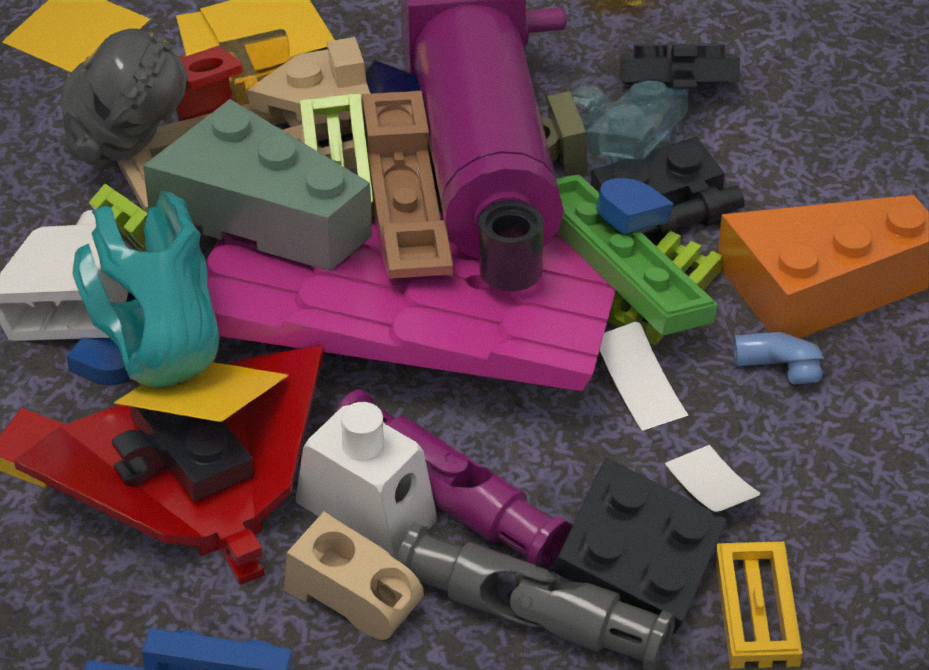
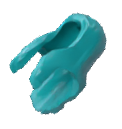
(171, 323)

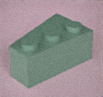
(264, 187)

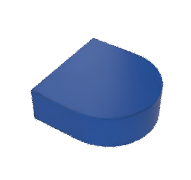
(632, 205)
(98, 361)

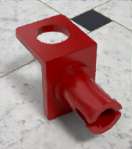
(207, 81)

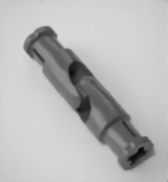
(570, 610)

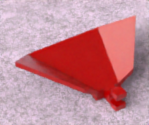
(271, 428)

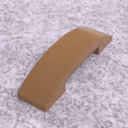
(403, 186)

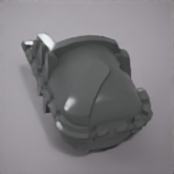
(121, 96)

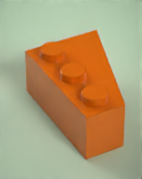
(825, 260)

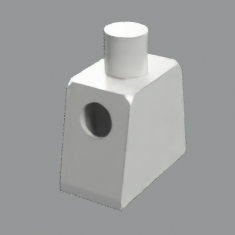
(39, 287)
(366, 477)

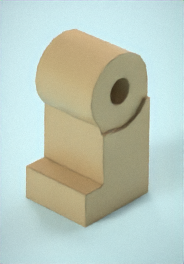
(351, 577)

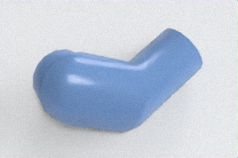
(780, 348)

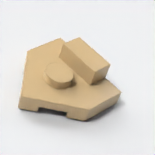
(312, 75)

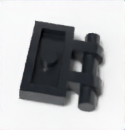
(680, 174)

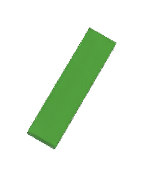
(632, 264)

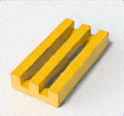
(762, 648)

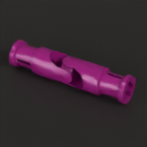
(489, 504)

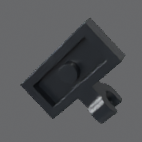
(682, 67)
(196, 450)

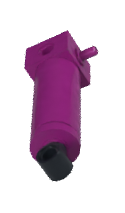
(486, 130)

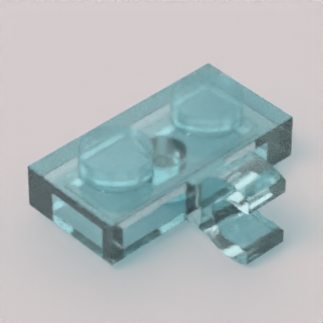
(634, 122)

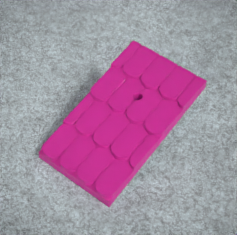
(428, 321)

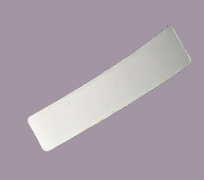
(655, 403)

